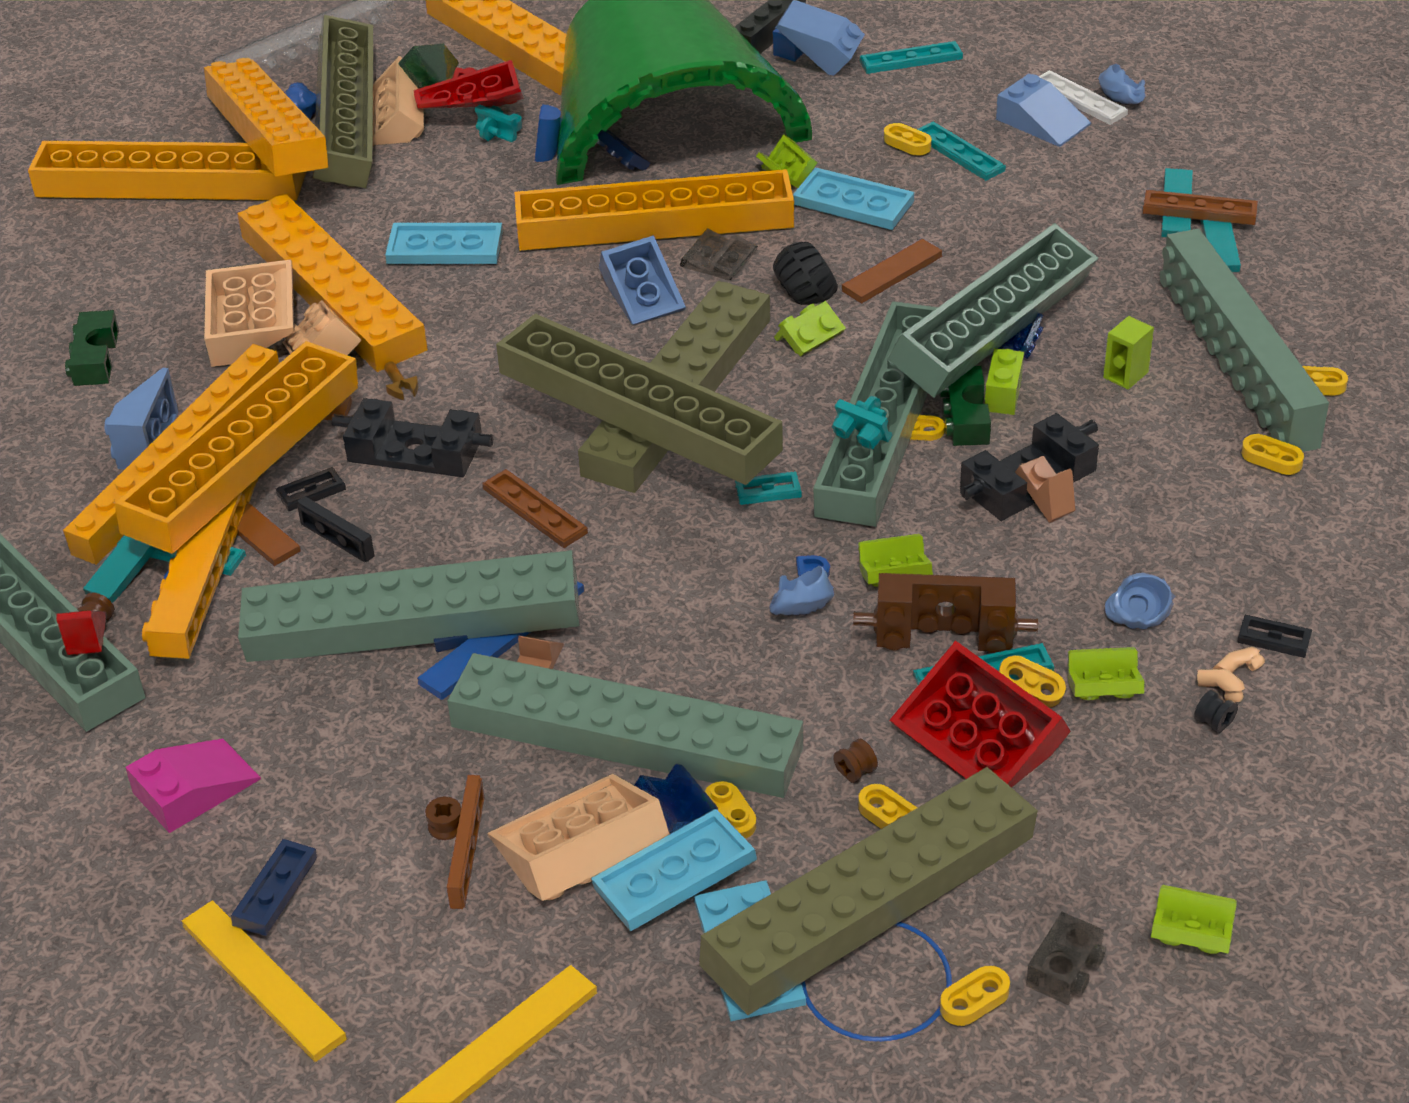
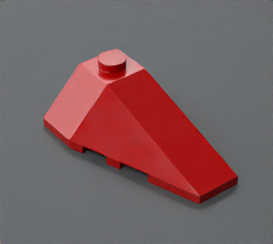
(485, 87)

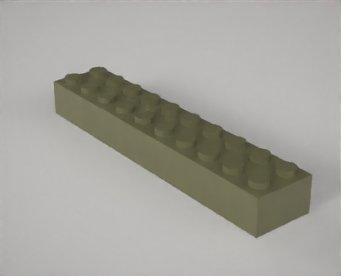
(345, 100)
(699, 351)
(641, 398)
(865, 890)

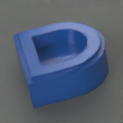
(808, 563)

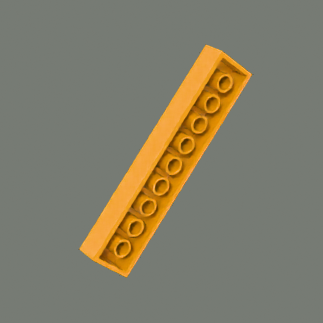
(508, 34)
(265, 117)
(156, 171)
(654, 208)
(330, 274)
(236, 447)

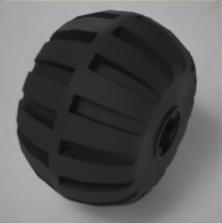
(804, 274)

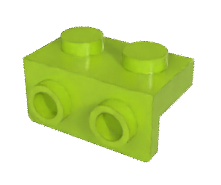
(790, 157)
(811, 328)
(893, 555)
(1104, 673)
(1194, 919)

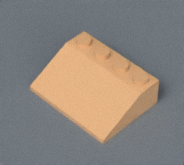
(247, 308)
(578, 841)

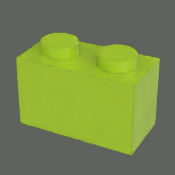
(1128, 352)
(1004, 381)

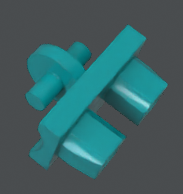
(494, 122)
(866, 418)

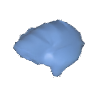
(1120, 87)
(802, 594)
(1140, 601)

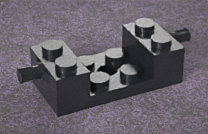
(380, 440)
(1004, 492)

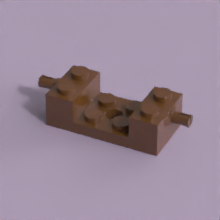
(978, 606)

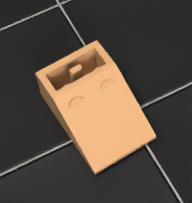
(324, 329)

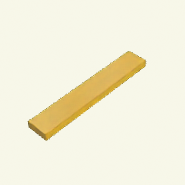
(264, 981)
(504, 1040)

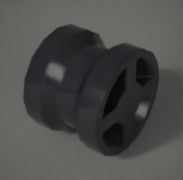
(1215, 711)

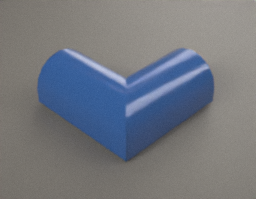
(547, 133)

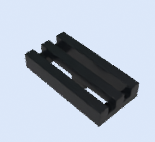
(312, 491)
(1273, 639)

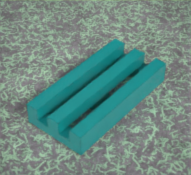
(768, 491)

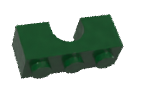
(89, 350)
(968, 416)

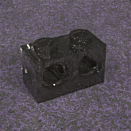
(1065, 959)

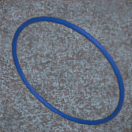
(898, 1036)

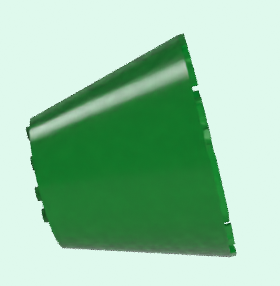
(650, 48)

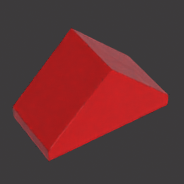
(82, 631)

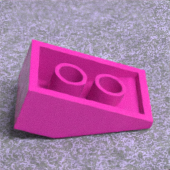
(188, 780)

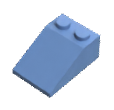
(821, 35)
(1040, 110)
(640, 280)
(141, 418)

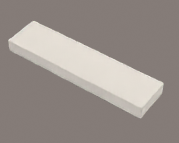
(1087, 100)

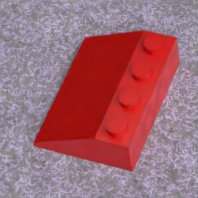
(979, 719)

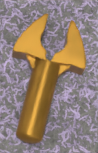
(399, 381)

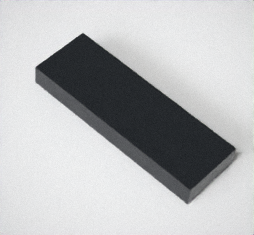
(335, 529)

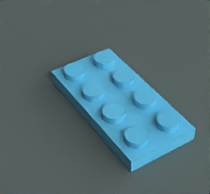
(853, 198)
(444, 243)
(673, 869)
(723, 904)

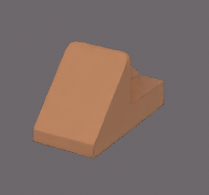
(1049, 490)
(538, 651)

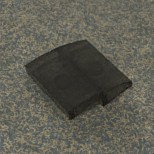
(718, 255)

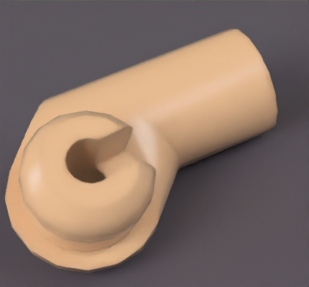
(1248, 656)
(1225, 680)

